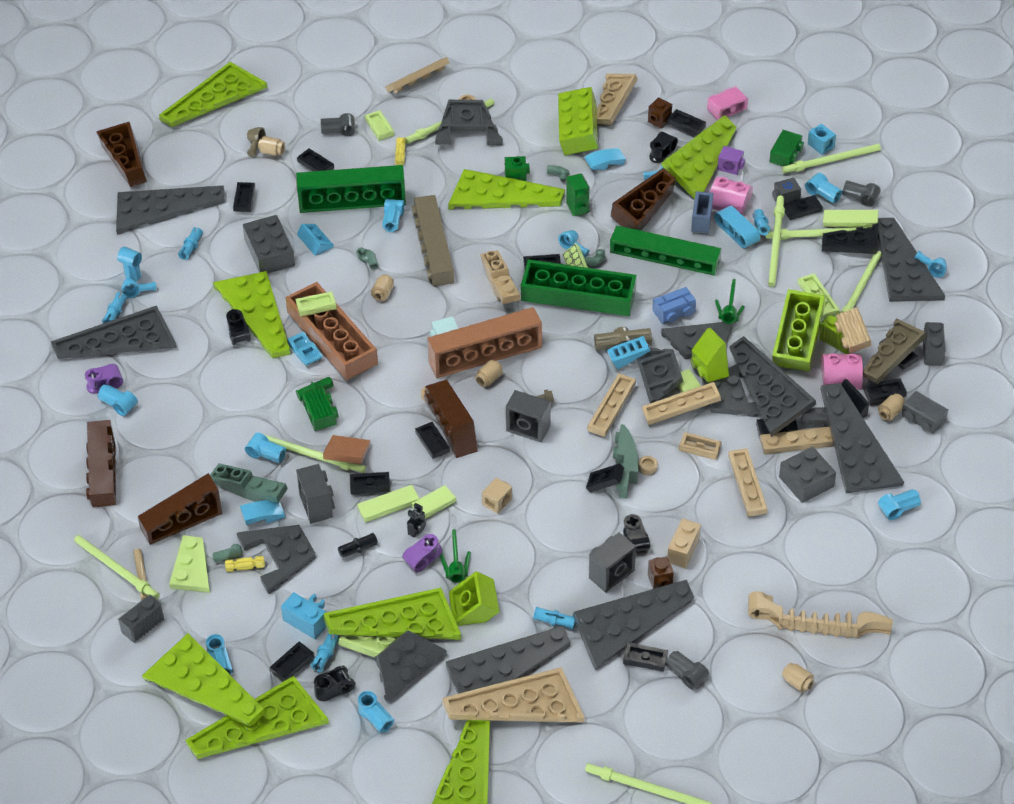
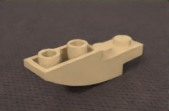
(499, 277)

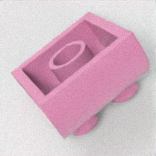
(730, 194)
(840, 367)

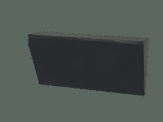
(859, 401)

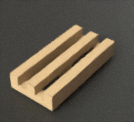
(699, 447)

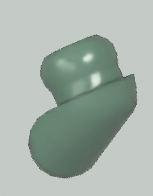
(558, 170)
(368, 256)
(597, 259)
(231, 553)

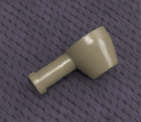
(254, 136)

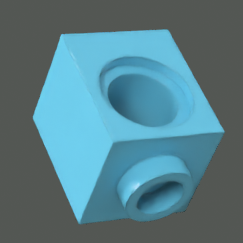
(821, 139)

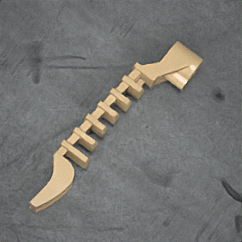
(762, 607)

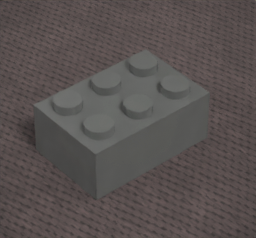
(268, 244)

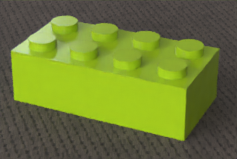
(577, 121)
(798, 330)

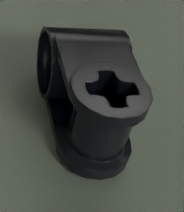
(662, 147)
(237, 327)
(635, 532)
(334, 683)

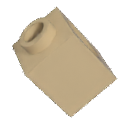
(497, 495)

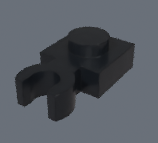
(417, 520)

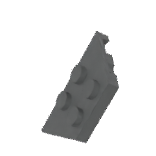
(686, 337)
(659, 372)
(405, 661)

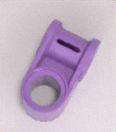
(102, 376)
(421, 553)

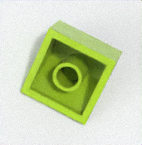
(710, 357)
(474, 600)

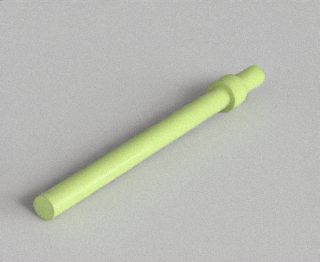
(422, 133)
(800, 165)
(779, 212)
(785, 234)
(864, 279)
(317, 455)
(141, 585)
(607, 773)

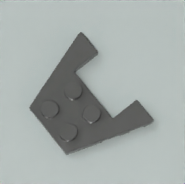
(467, 116)
(732, 395)
(287, 548)

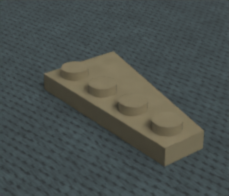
(896, 347)

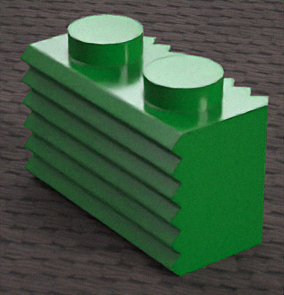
(786, 148)
(577, 194)
(319, 408)

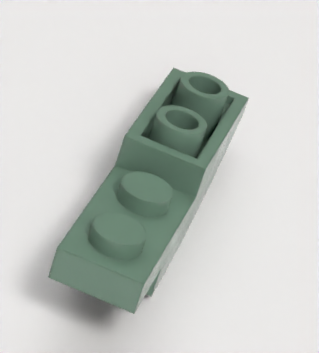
(627, 456)
(246, 485)

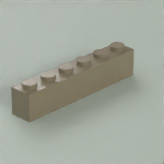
(433, 240)

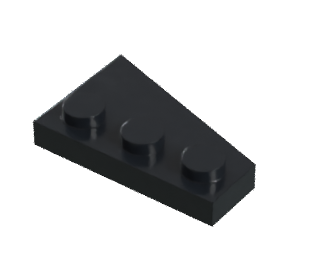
(855, 241)

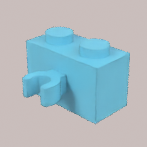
(304, 614)

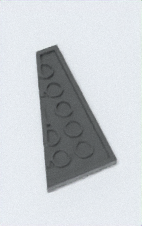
(155, 206)
(904, 275)
(129, 333)
(773, 391)
(858, 452)
(614, 623)
(506, 660)

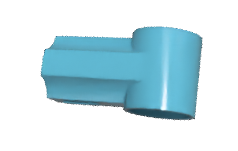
(819, 185)
(392, 212)
(131, 261)
(120, 401)
(261, 446)
(895, 505)
(219, 654)
(375, 712)

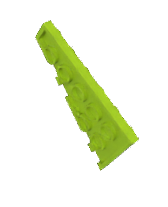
(218, 90)
(698, 158)
(501, 192)
(256, 301)
(421, 613)
(200, 678)
(287, 712)
(468, 771)

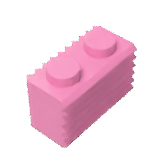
(727, 103)

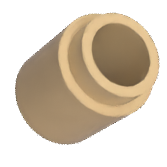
(271, 146)
(382, 287)
(489, 373)
(891, 407)
(798, 677)

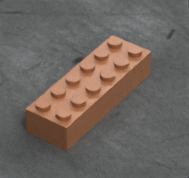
(334, 335)
(484, 341)

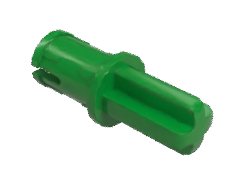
(326, 383)

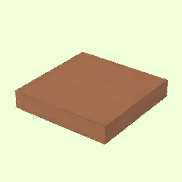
(346, 449)

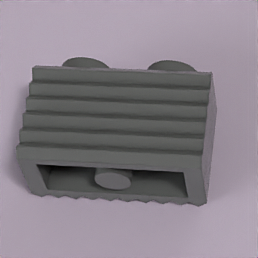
(934, 344)
(924, 412)
(141, 618)

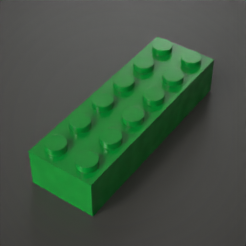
(349, 188)
(578, 287)

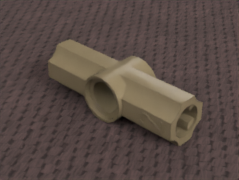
(619, 336)

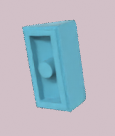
(314, 238)

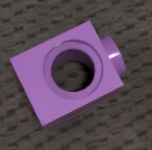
(731, 160)

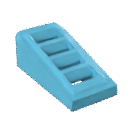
(618, 352)

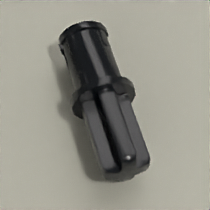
(357, 545)

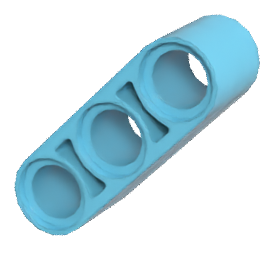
(737, 226)

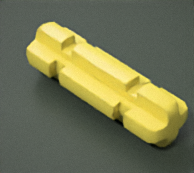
(400, 151)
(244, 563)

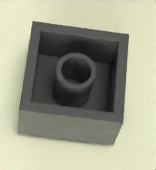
(528, 416)
(807, 474)
(315, 493)
(612, 562)

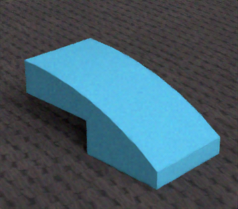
(601, 159)
(304, 349)
(262, 510)

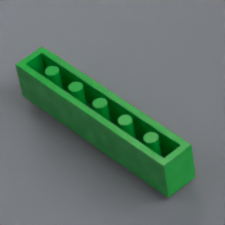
(665, 250)

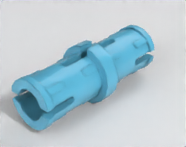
(761, 222)
(190, 243)
(115, 308)
(554, 618)
(325, 652)

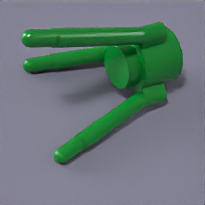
(729, 313)
(456, 571)

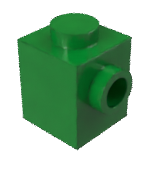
(516, 167)

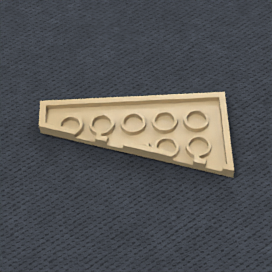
(528, 698)

